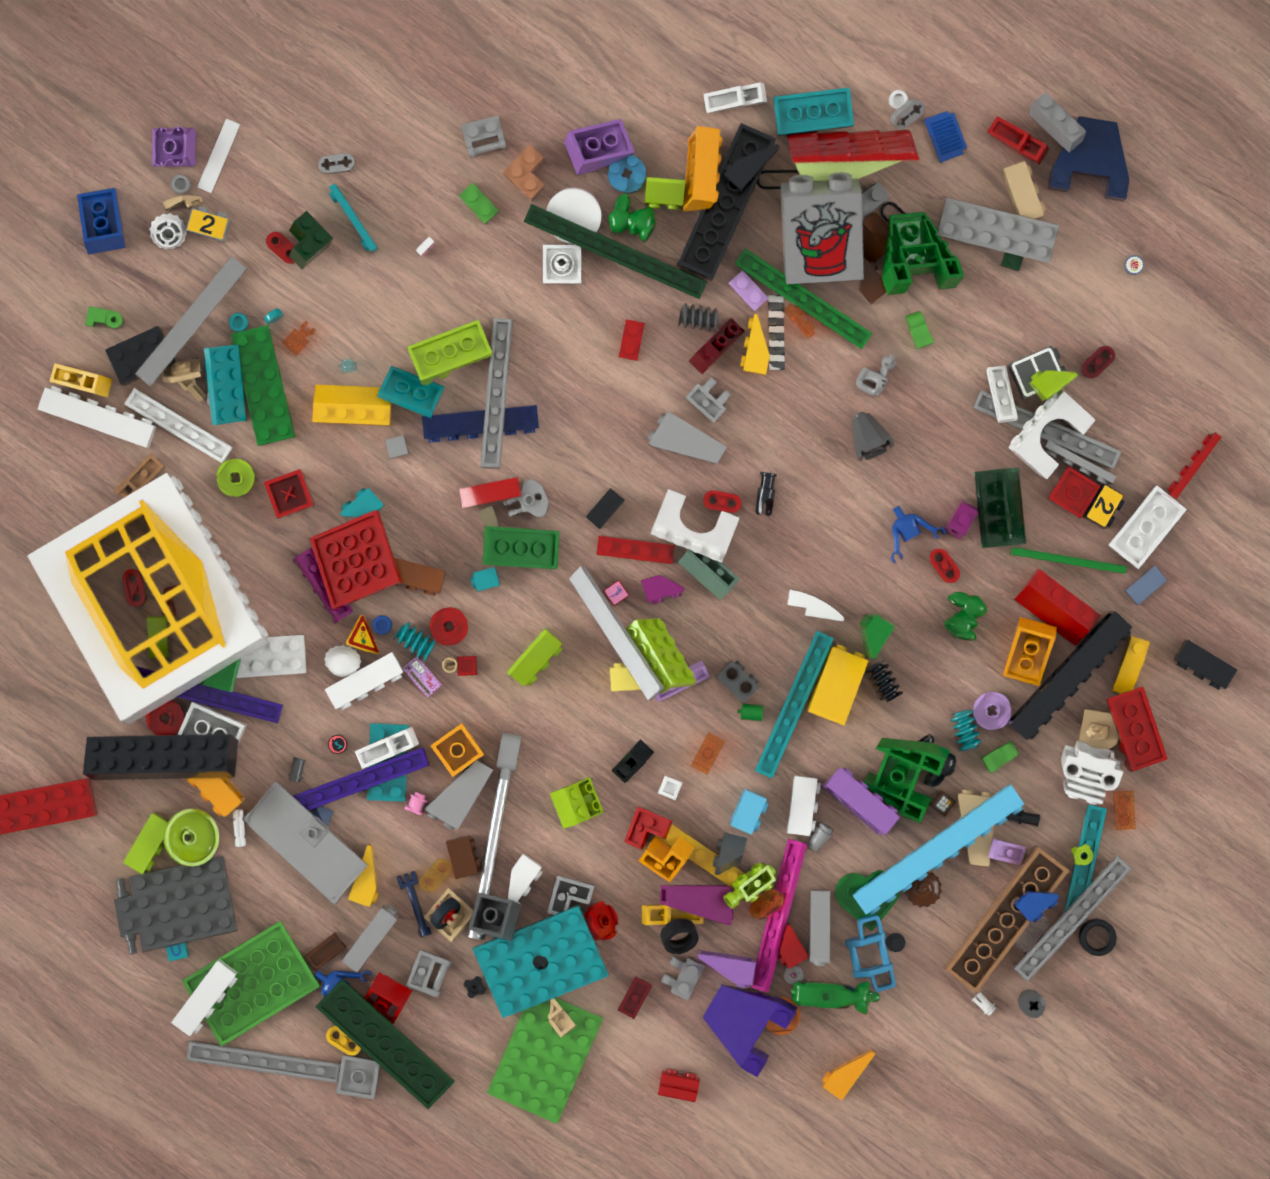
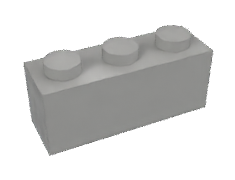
(1057, 122)

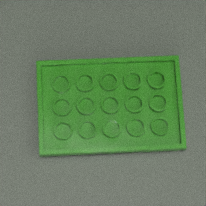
(268, 980)
(541, 1065)

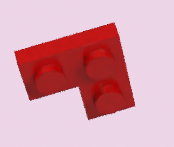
(645, 823)

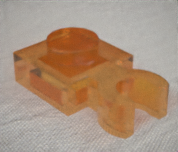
(297, 340)

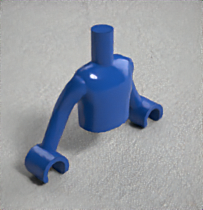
(908, 528)
(334, 977)

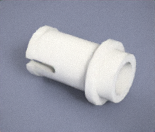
(984, 1004)

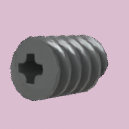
(698, 317)
(1031, 1011)

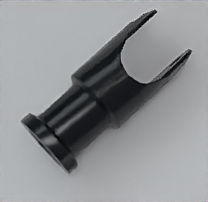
(766, 493)

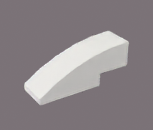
(735, 98)
(813, 606)
(387, 747)

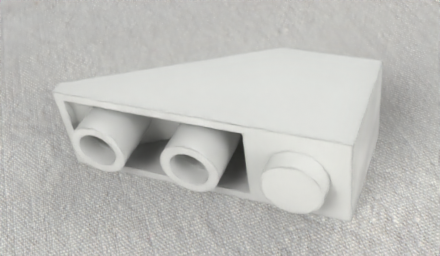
(521, 876)

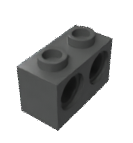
(734, 684)

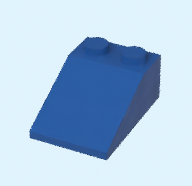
(101, 221)

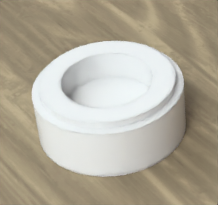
(897, 99)

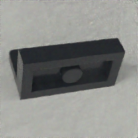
(605, 508)

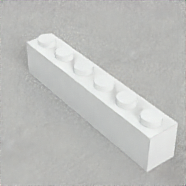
(96, 417)

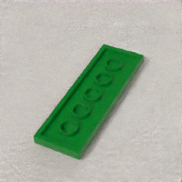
(263, 386)

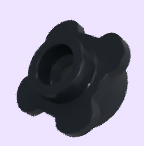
(471, 991)

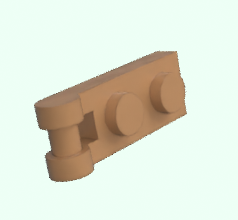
(141, 476)

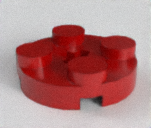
(444, 616)
(173, 726)
(601, 930)

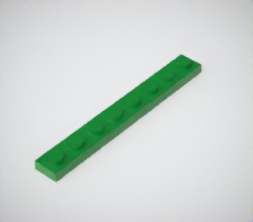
(803, 299)

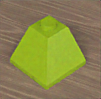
(1050, 382)

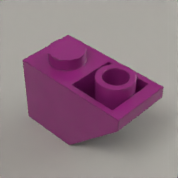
(659, 587)

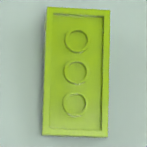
(449, 351)

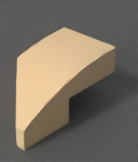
(190, 201)
(560, 1019)

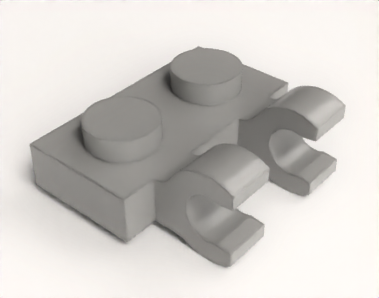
(706, 402)
(686, 979)

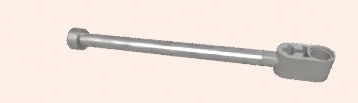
(506, 763)

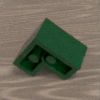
(312, 240)

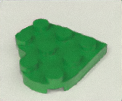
(844, 895)

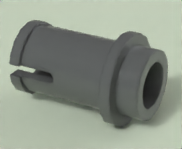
(296, 770)

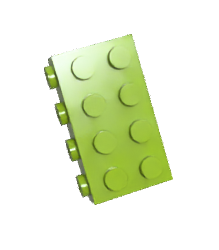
(661, 653)

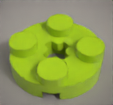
(225, 480)

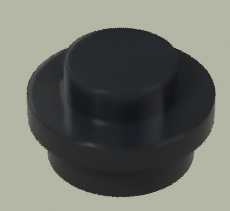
(895, 942)

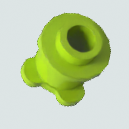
(1077, 854)

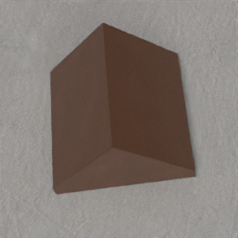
(874, 237)

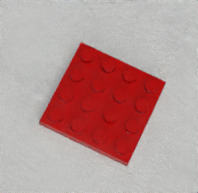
(355, 560)

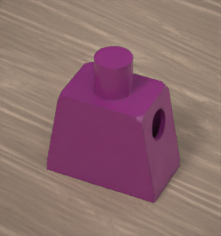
(961, 519)

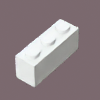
(803, 805)

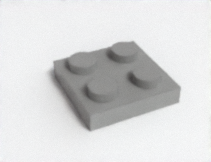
(358, 1077)

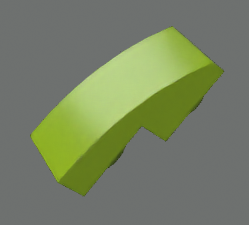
(155, 625)

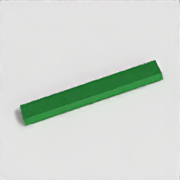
(1068, 560)

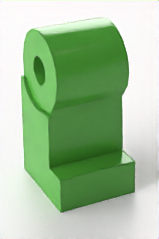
(103, 316)
(919, 330)
(1000, 756)

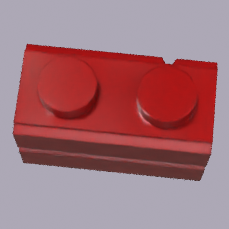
(679, 1085)

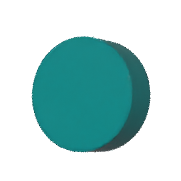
(273, 316)
(238, 322)

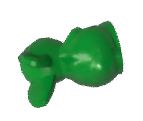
(638, 222)
(963, 622)

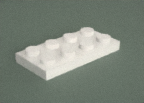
(1147, 527)
(277, 657)

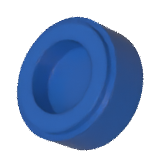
(382, 625)

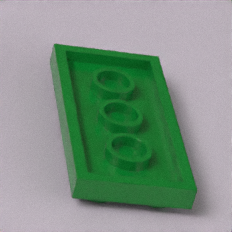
(520, 547)

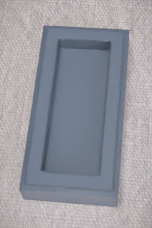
(1146, 585)

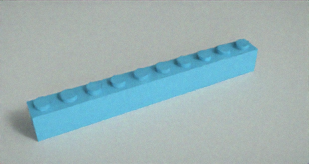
(938, 848)

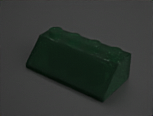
(1000, 507)

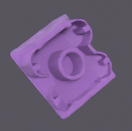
(174, 147)

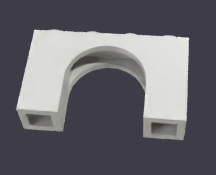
(1027, 443)
(710, 544)

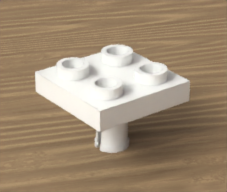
(561, 264)

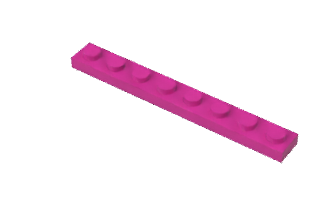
(778, 919)

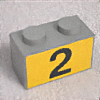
(208, 224)

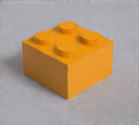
(457, 749)

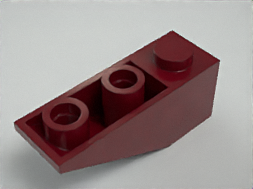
(716, 345)

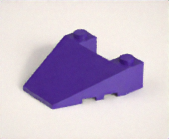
(740, 1018)

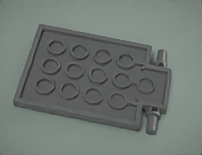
(175, 906)

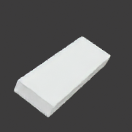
(1002, 394)

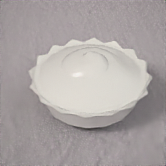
(168, 231)
(342, 660)

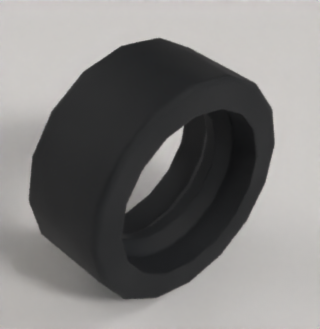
(682, 945)
(1101, 951)

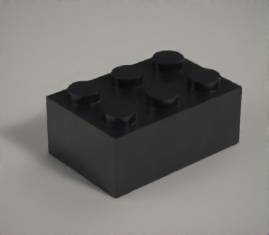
(132, 353)

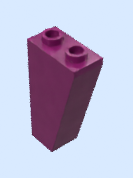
(699, 900)

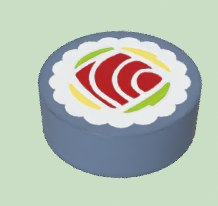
(1134, 265)

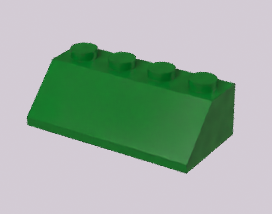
(874, 633)

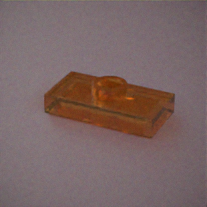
(707, 753)

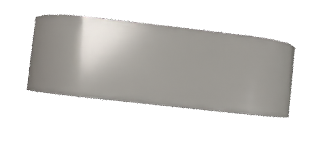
(907, 113)
(335, 159)

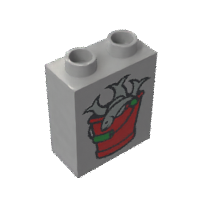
(822, 229)

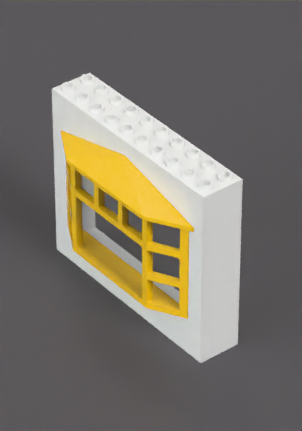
(201, 576)

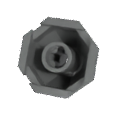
(869, 437)

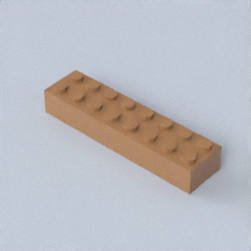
(1003, 921)

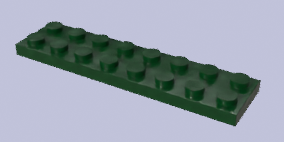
(385, 1043)

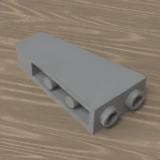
(684, 439)
(459, 796)
(819, 927)
(371, 937)

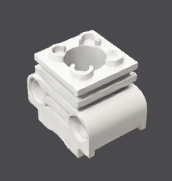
(1090, 772)

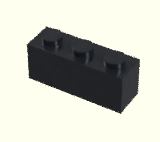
(1204, 665)

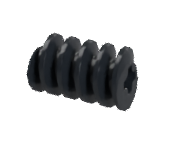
(883, 681)

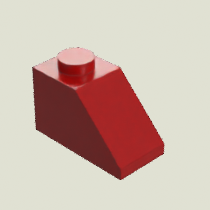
(791, 948)

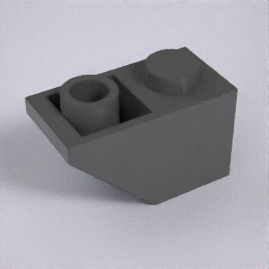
(730, 852)

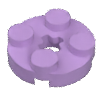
(1002, 706)

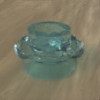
(347, 366)

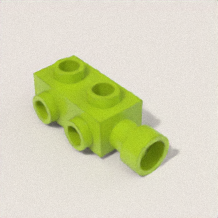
(749, 886)

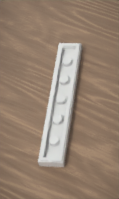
(178, 425)

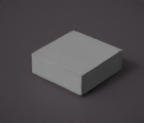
(396, 447)

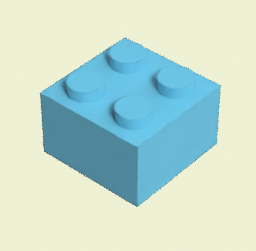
(748, 811)

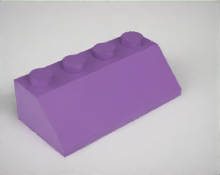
(860, 801)

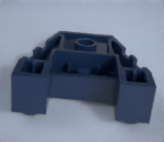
(1096, 156)

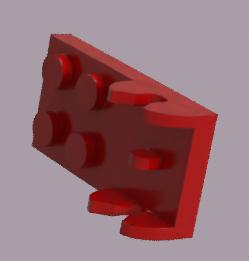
(1136, 729)

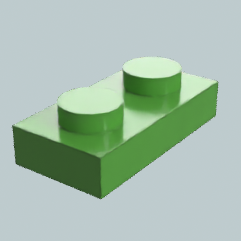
(479, 203)

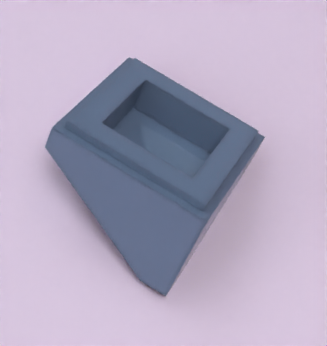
(323, 814)

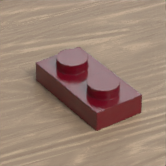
(634, 997)

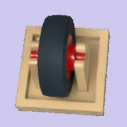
(450, 915)

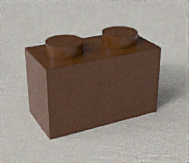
(463, 856)

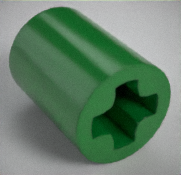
(751, 712)

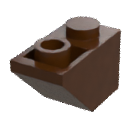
(872, 285)

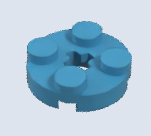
(623, 184)

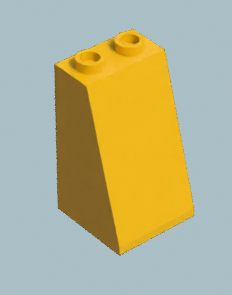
(838, 684)

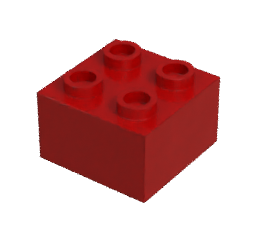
(289, 494)

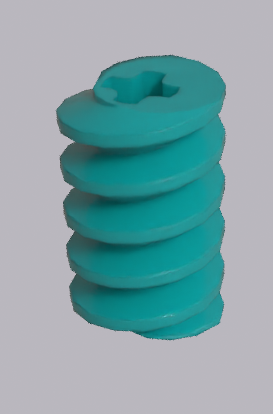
(415, 640)
(966, 729)

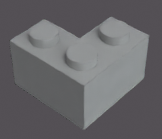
(567, 890)

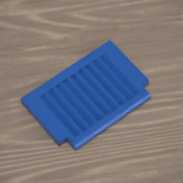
(945, 136)

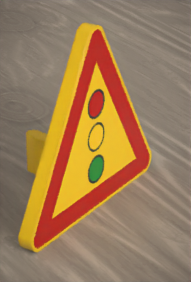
(362, 637)

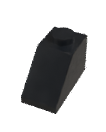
(632, 761)

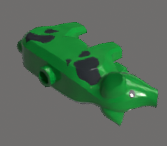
(833, 995)

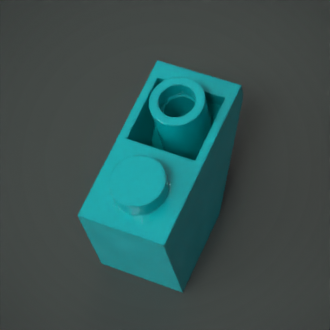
(363, 504)

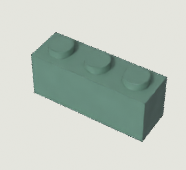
(709, 572)

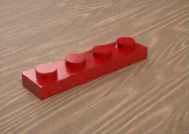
(1197, 459)
(635, 550)

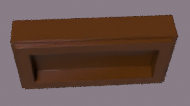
(325, 951)

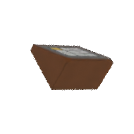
(942, 803)

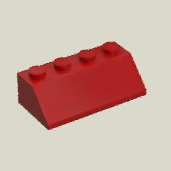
(1057, 607)

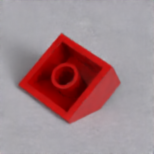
(388, 996)

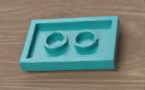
(408, 392)

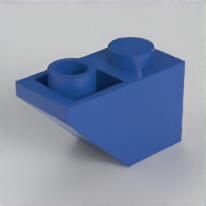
(1034, 903)

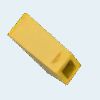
(757, 352)

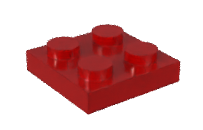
(1074, 492)

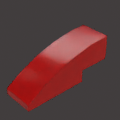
(1018, 140)
(490, 492)

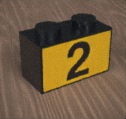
(1104, 506)

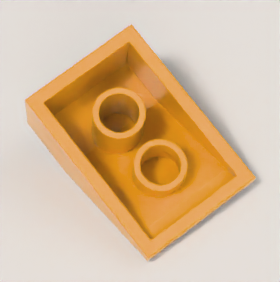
(1029, 651)

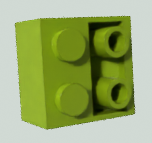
(576, 803)

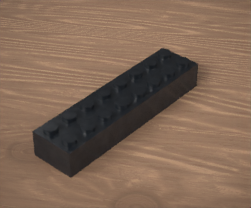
(717, 224)
(1069, 675)
(160, 757)

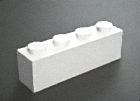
(365, 680)
(204, 997)

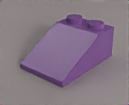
(598, 146)
(735, 968)

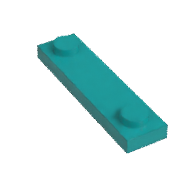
(367, 241)

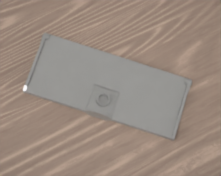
(305, 842)

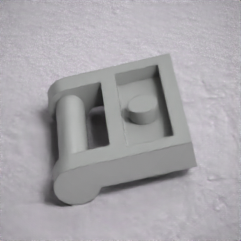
(483, 130)
(422, 971)

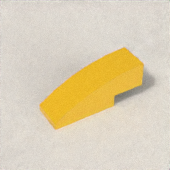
(661, 915)

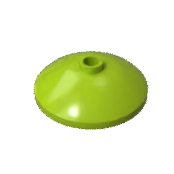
(202, 836)

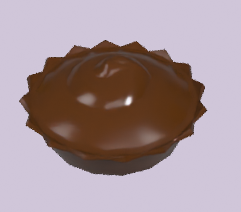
(925, 891)

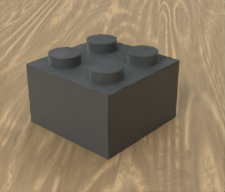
(494, 917)

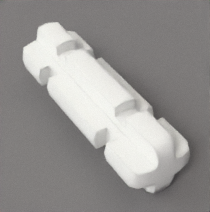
(239, 829)

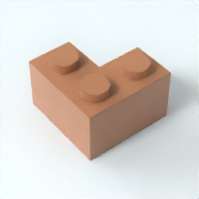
(521, 172)

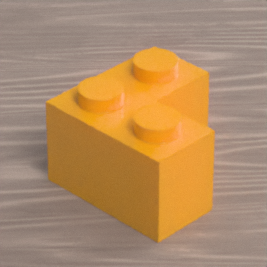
(666, 860)

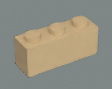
(1023, 191)

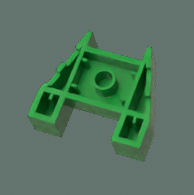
(901, 772)

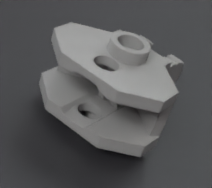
(528, 501)

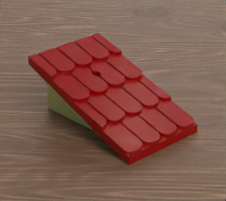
(849, 152)

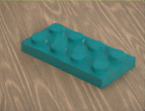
(813, 111)
(225, 384)
(394, 789)

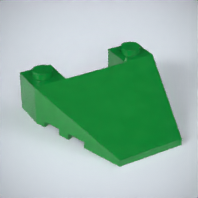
(915, 250)

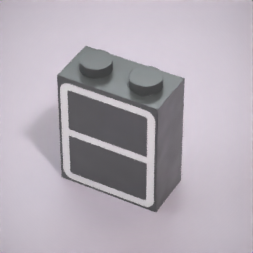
(1026, 367)

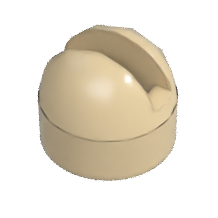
(451, 667)

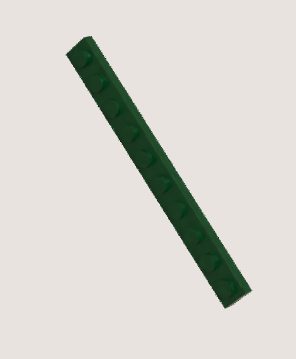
(615, 251)

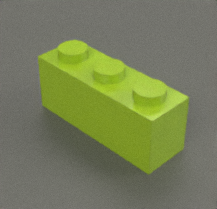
(147, 844)

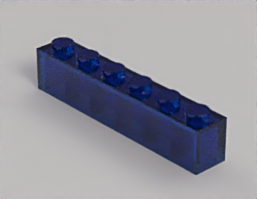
(472, 423)

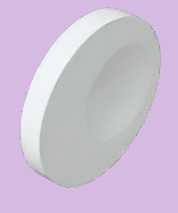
(577, 207)

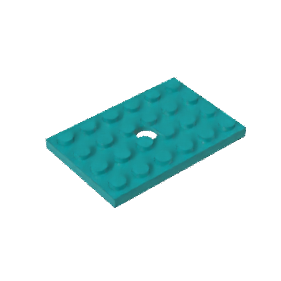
(570, 956)

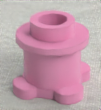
(416, 803)

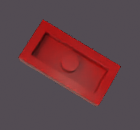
(631, 340)

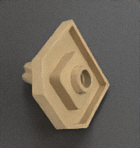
(186, 375)
(1098, 729)

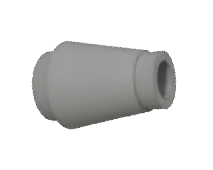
(820, 836)

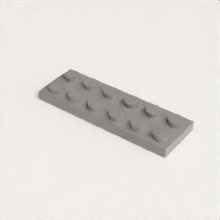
(998, 230)

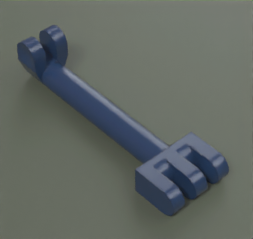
(409, 885)

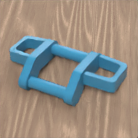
(862, 940)

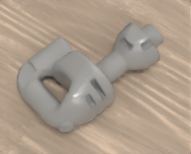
(878, 378)

